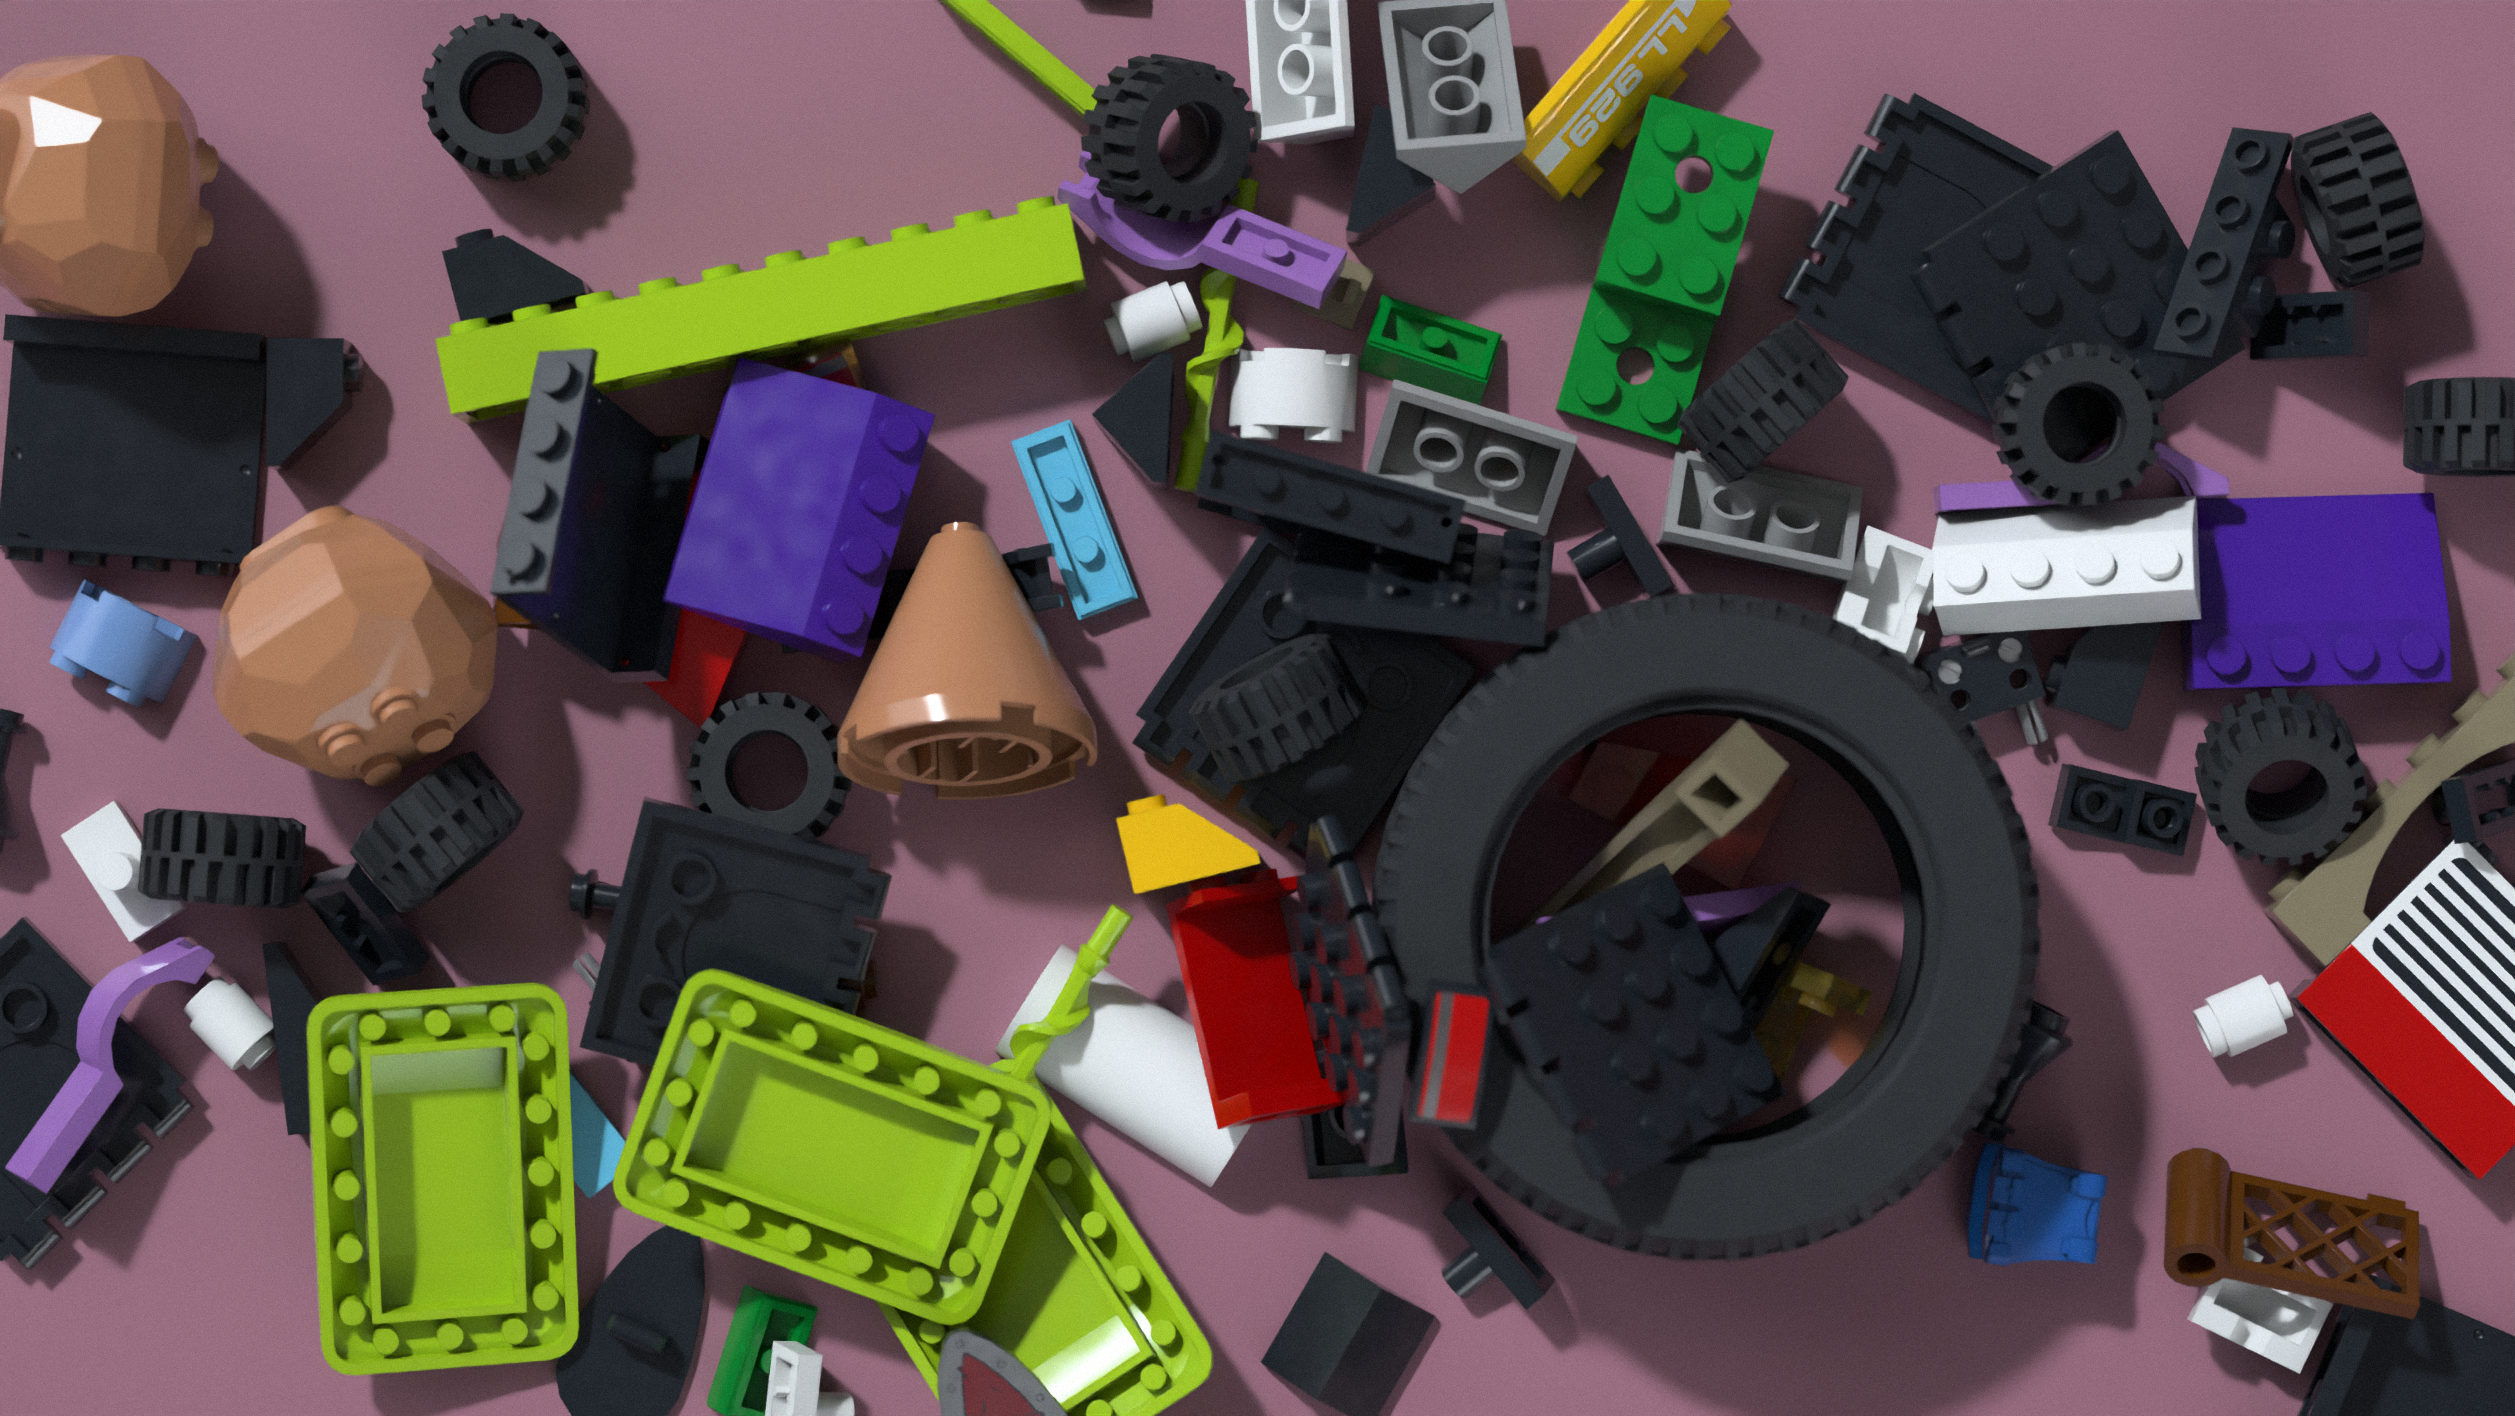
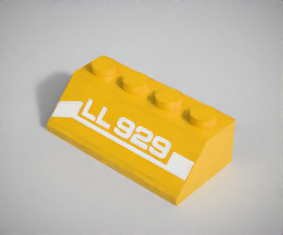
(1610, 86)

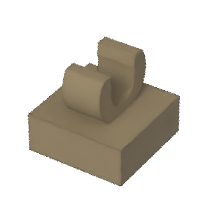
(1345, 297)

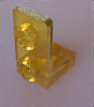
(1790, 1010)

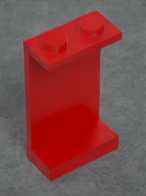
(1244, 1001)

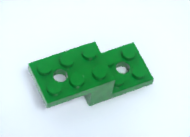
(1664, 269)

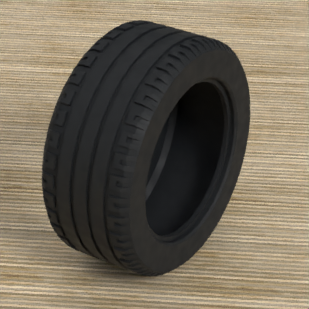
(1958, 866)

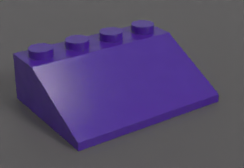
(798, 509)
(2318, 594)

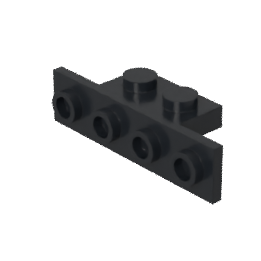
(2234, 251)

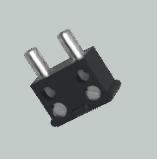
(1983, 671)

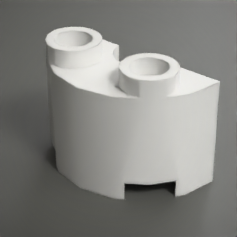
(1293, 391)
(1888, 590)
(2262, 1318)

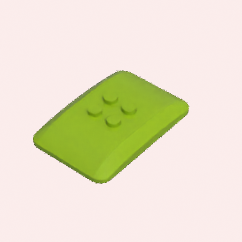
(832, 1146)
(442, 1178)
(1077, 1296)

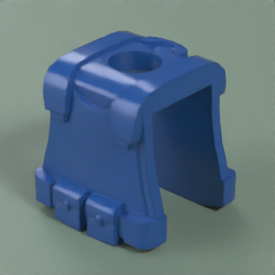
(2031, 1209)

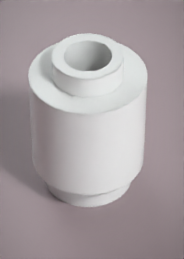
(1152, 320)
(2243, 1016)
(231, 1024)

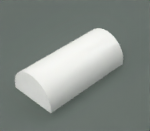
(1131, 1069)

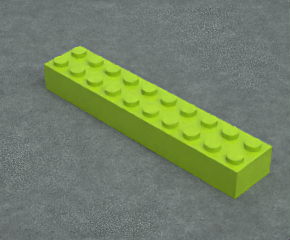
(774, 309)

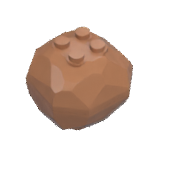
(98, 185)
(352, 648)

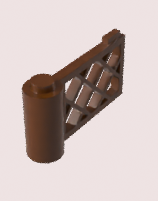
(2208, 1236)

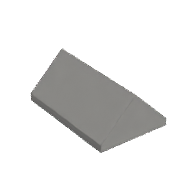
(1452, 87)
(1464, 450)
(1763, 520)

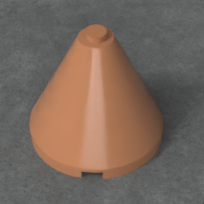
(965, 686)

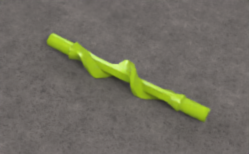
(1222, 340)
(1072, 1006)

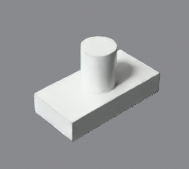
(110, 856)
(796, 1382)

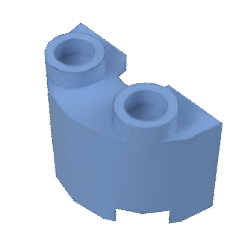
(120, 643)

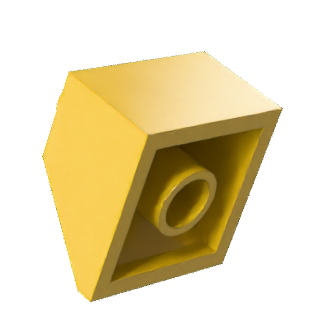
(1176, 845)

